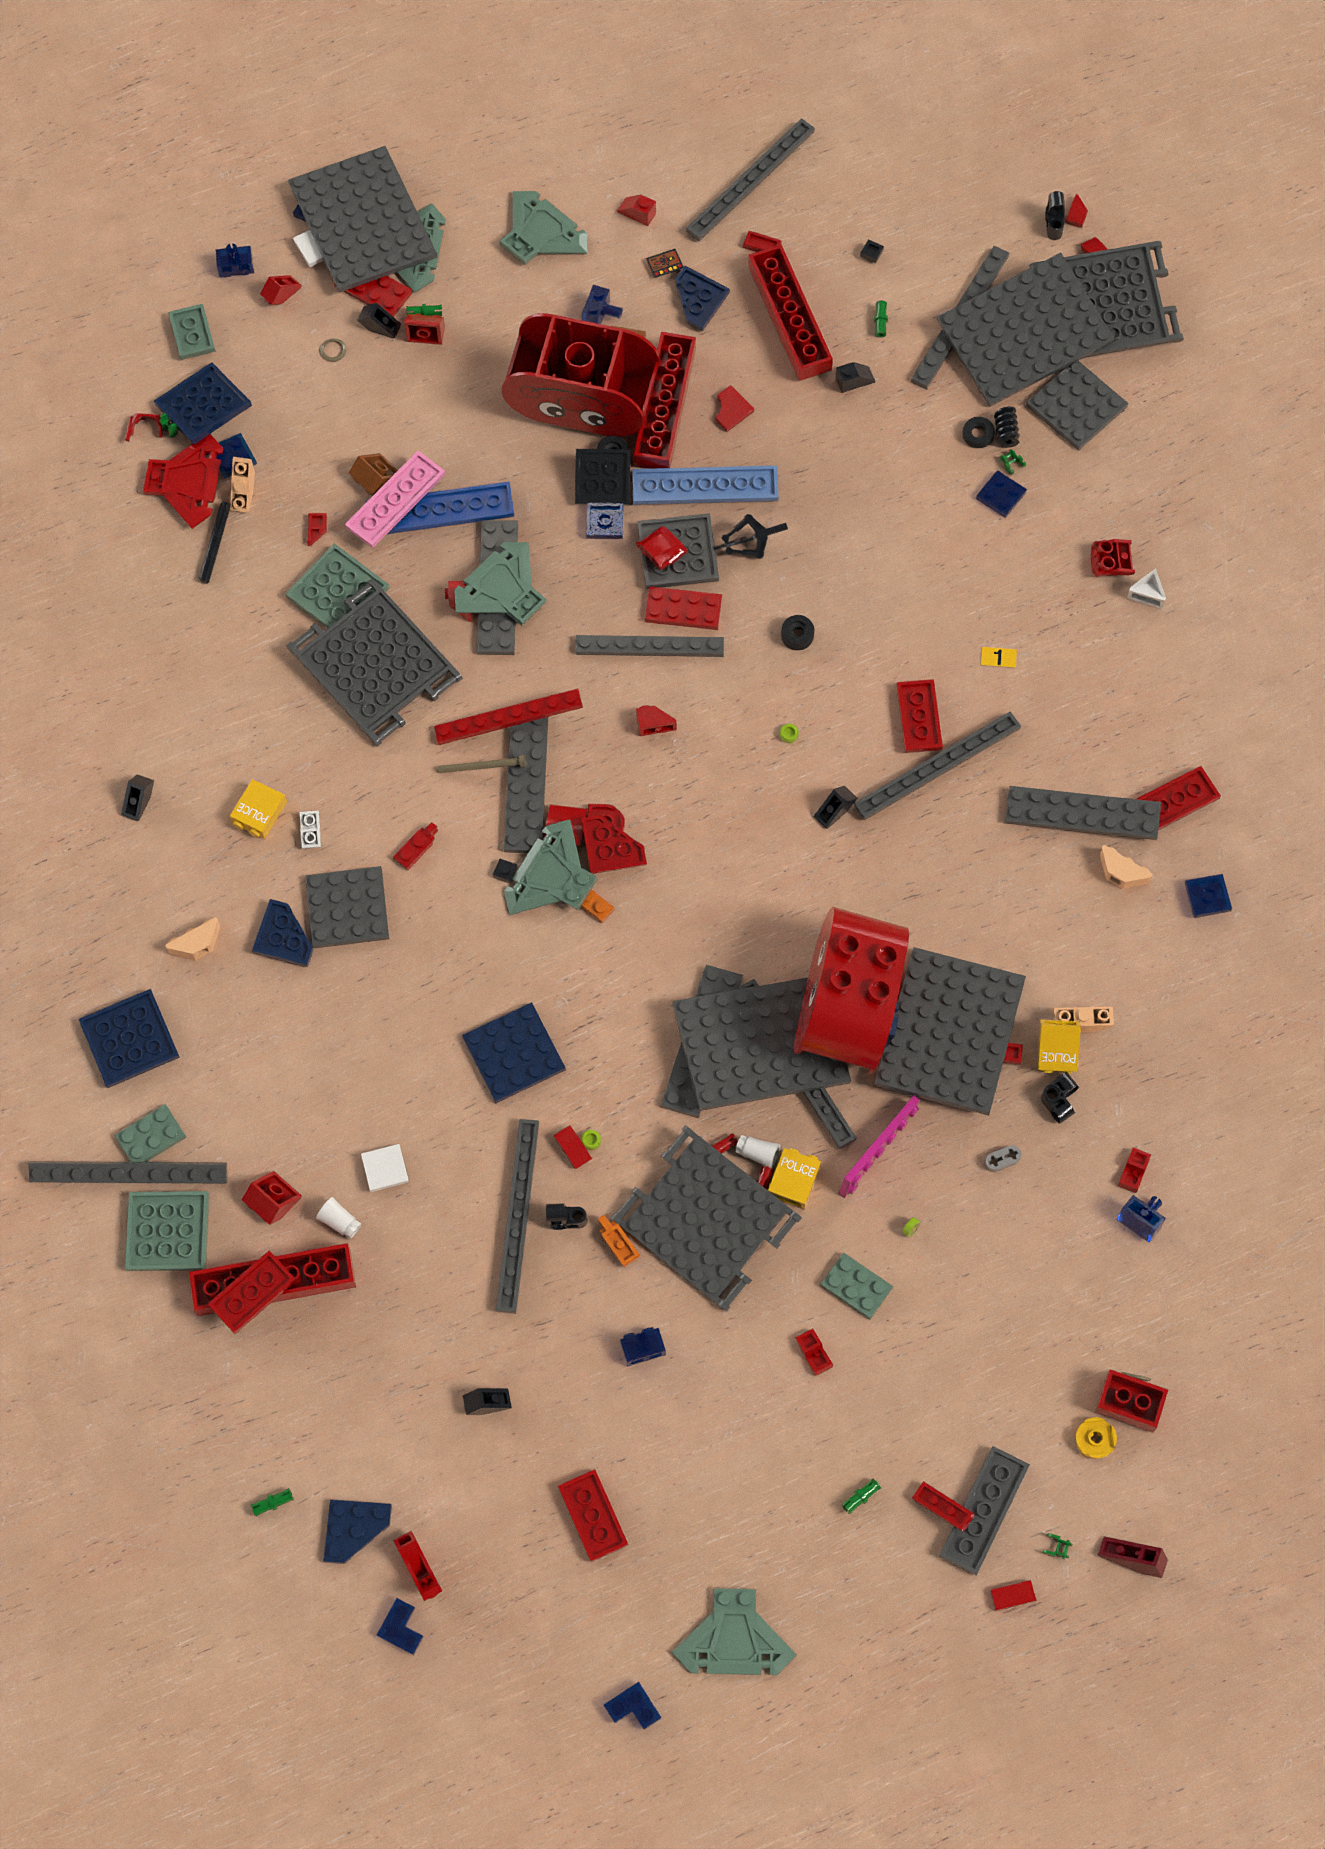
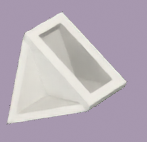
(1148, 591)

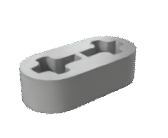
(1001, 1154)

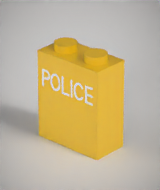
(258, 809)
(1058, 1046)
(794, 1177)

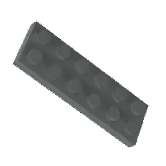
(989, 1503)

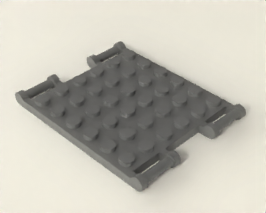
(1127, 295)
(374, 661)
(706, 1218)

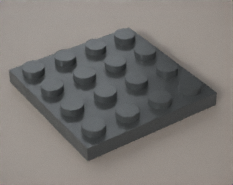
(1077, 404)
(697, 565)
(347, 907)

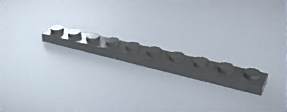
(750, 180)
(941, 347)
(937, 765)
(824, 1107)
(128, 1172)
(517, 1216)

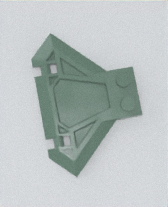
(541, 229)
(412, 276)
(502, 585)
(550, 873)
(734, 1639)

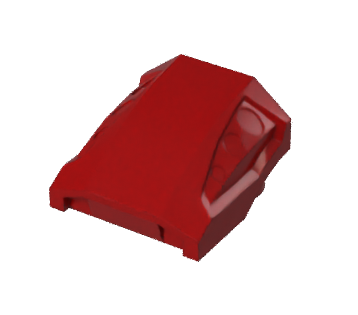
(662, 548)
(1111, 558)

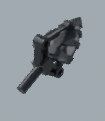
(761, 535)

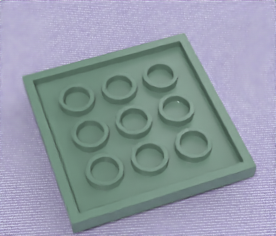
(330, 582)
(167, 1231)

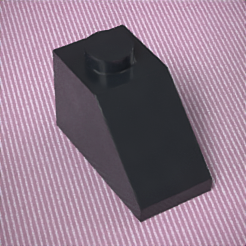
(379, 320)
(853, 376)
(137, 796)
(835, 806)
(486, 1401)

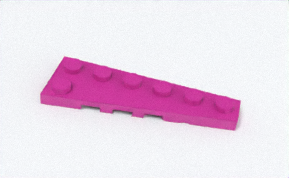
(875, 1151)

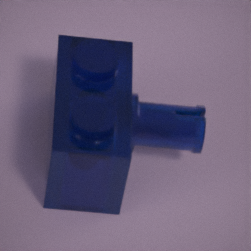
(234, 261)
(598, 306)
(1142, 1217)
(642, 1346)

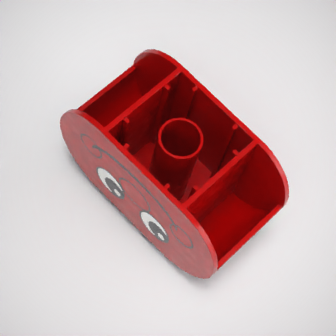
(581, 375)
(852, 988)

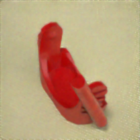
(137, 418)

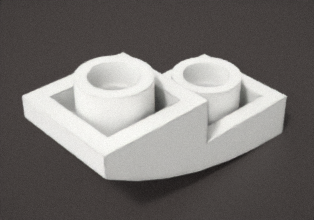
(310, 829)

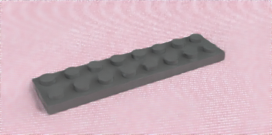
(496, 630)
(526, 786)
(1083, 812)
(680, 1091)

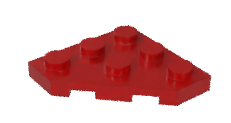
(610, 846)

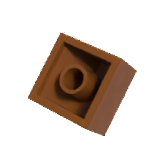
(372, 472)

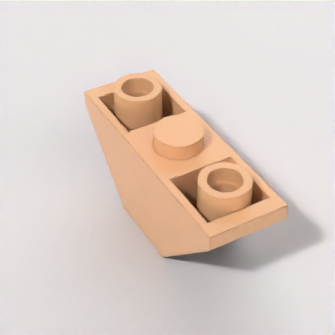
(242, 484)
(1123, 870)
(196, 941)
(1090, 1018)

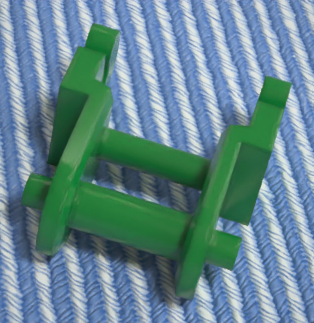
(165, 422)
(1015, 458)
(1067, 1543)

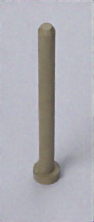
(484, 765)

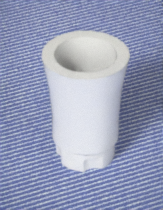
(758, 1150)
(338, 1218)

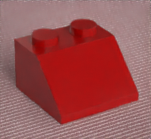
(424, 329)
(271, 1197)

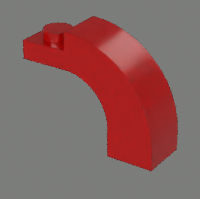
(417, 1566)

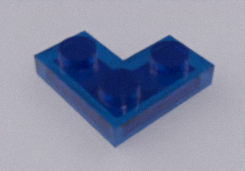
(395, 1630)
(636, 1701)

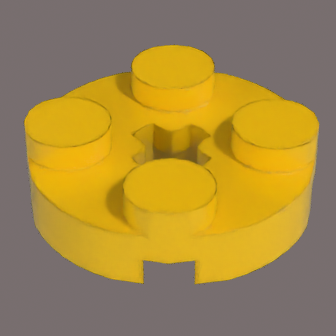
(1104, 1430)

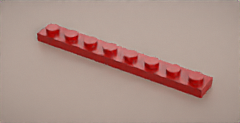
(508, 716)

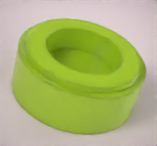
(789, 733)
(591, 1139)
(911, 1227)

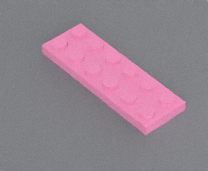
(395, 499)

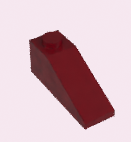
(1135, 1556)

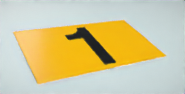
(998, 657)

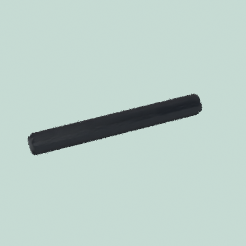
(214, 543)

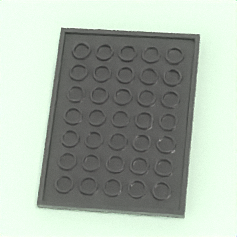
(362, 219)
(1025, 329)
(951, 1031)
(744, 1046)

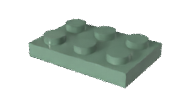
(191, 331)
(150, 1135)
(856, 1286)

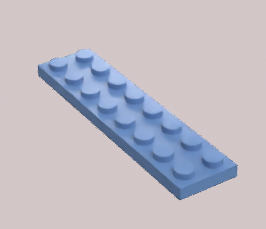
(705, 485)

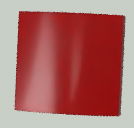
(561, 813)

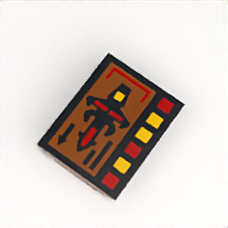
(664, 263)

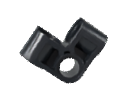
(1055, 215)
(1061, 1088)
(561, 1216)

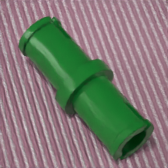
(425, 310)
(881, 318)
(861, 1496)
(272, 1502)

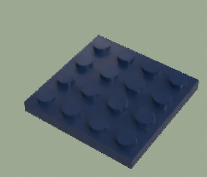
(203, 403)
(129, 1038)
(513, 1052)

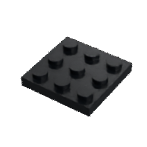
(602, 476)

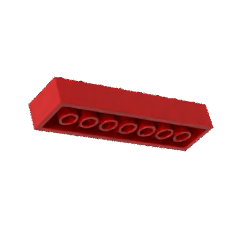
(790, 312)
(665, 407)
(314, 1270)

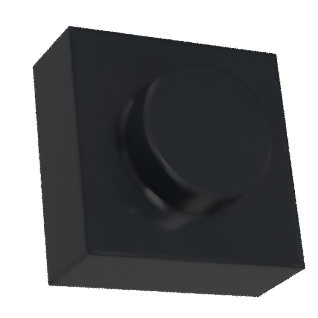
(872, 251)
(505, 870)

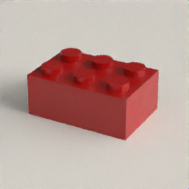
(1131, 1401)

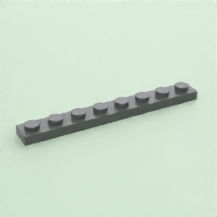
(649, 646)

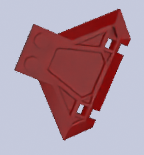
(187, 479)

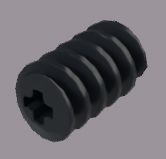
(1006, 427)

